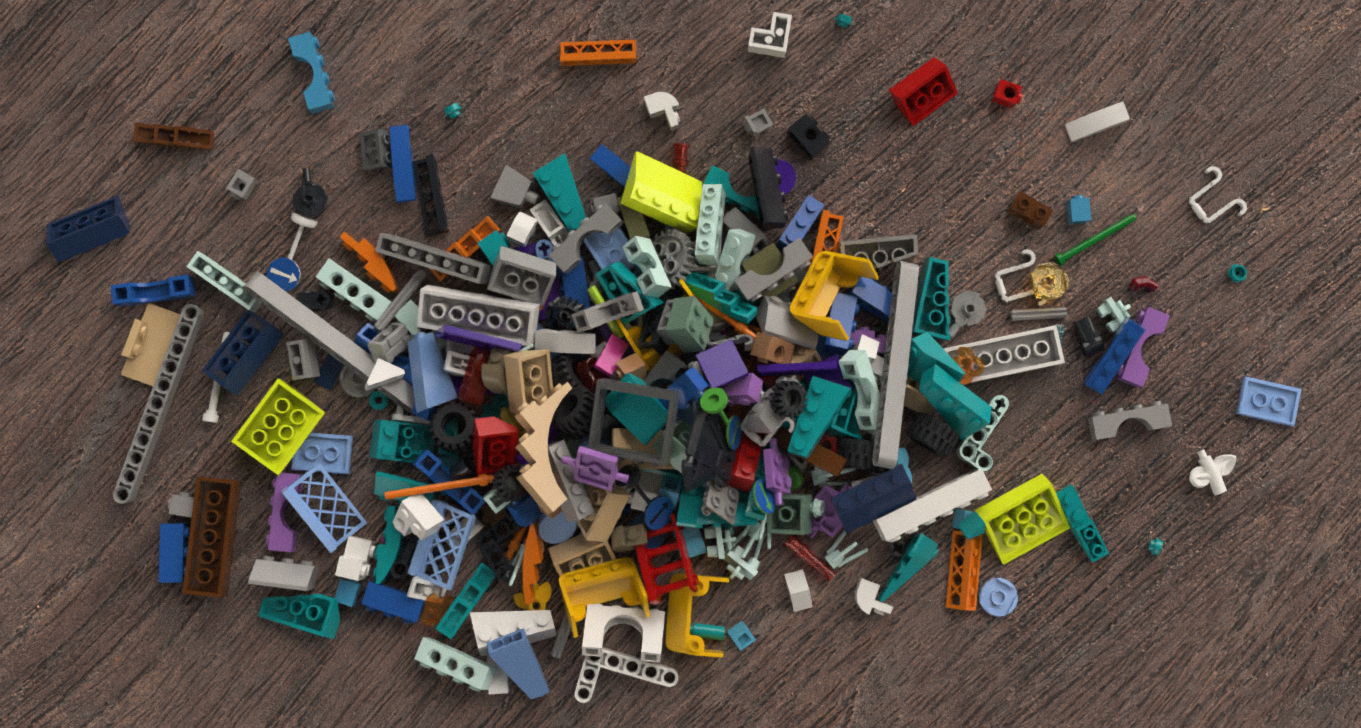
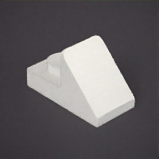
(422, 589)

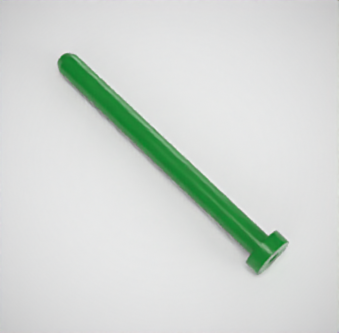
(1061, 258)

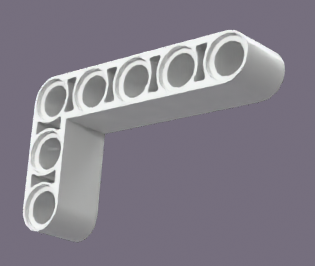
(621, 667)

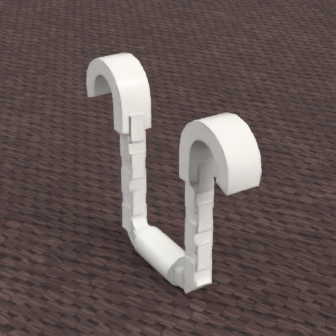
(1198, 210)
(1000, 286)
(756, 438)

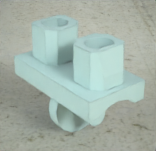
(1115, 310)
(718, 550)
(738, 566)

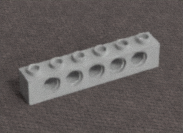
(434, 258)

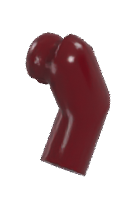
(1143, 281)

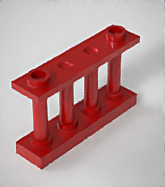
(650, 573)

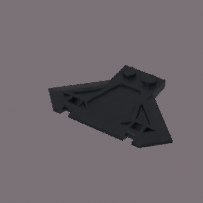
(707, 453)

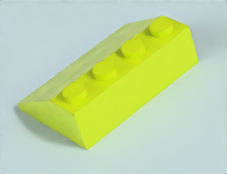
(663, 193)
(278, 426)
(1023, 518)

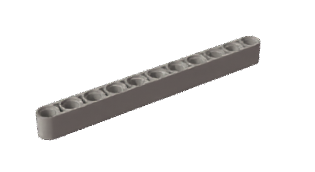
(325, 336)
(895, 365)
(164, 374)

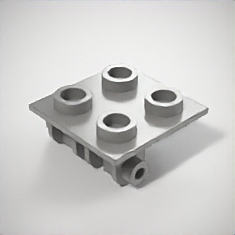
(720, 501)

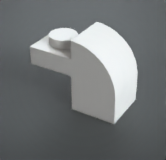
(663, 103)
(522, 229)
(865, 598)

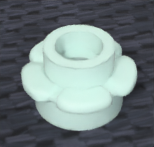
(817, 508)

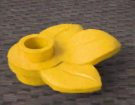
(542, 594)

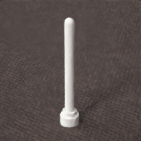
(211, 413)

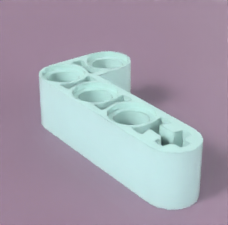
(975, 446)

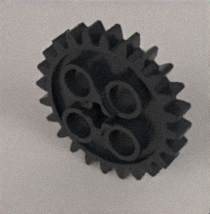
(559, 315)

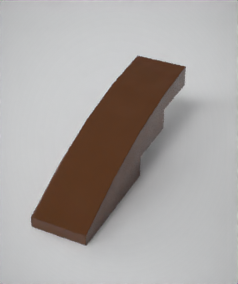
(173, 136)
(820, 457)

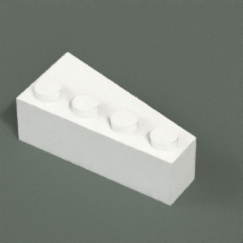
(492, 625)

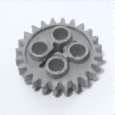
(674, 254)

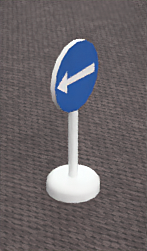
(283, 270)

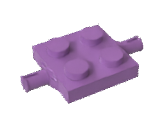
(595, 468)
(777, 472)
(829, 521)

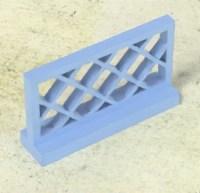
(311, 519)
(424, 548)

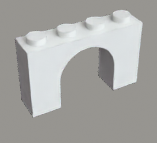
(601, 618)

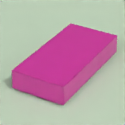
(610, 354)

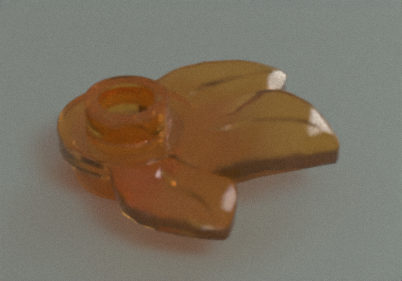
(965, 360)
(437, 606)

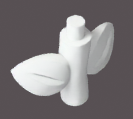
(1212, 471)

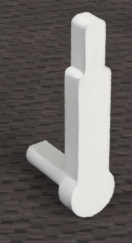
(400, 417)

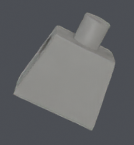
(514, 189)

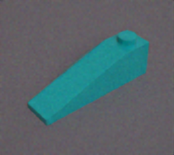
(692, 516)
(917, 555)

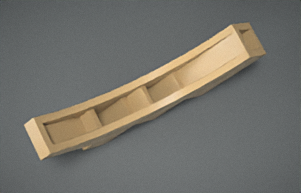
(538, 476)

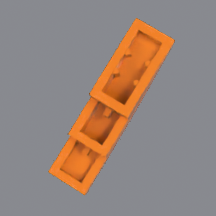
(468, 244)
(532, 556)

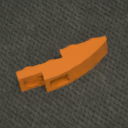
(376, 265)

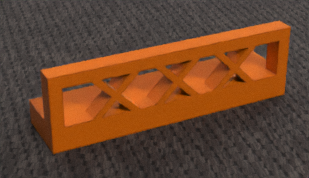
(598, 57)
(821, 233)
(970, 575)

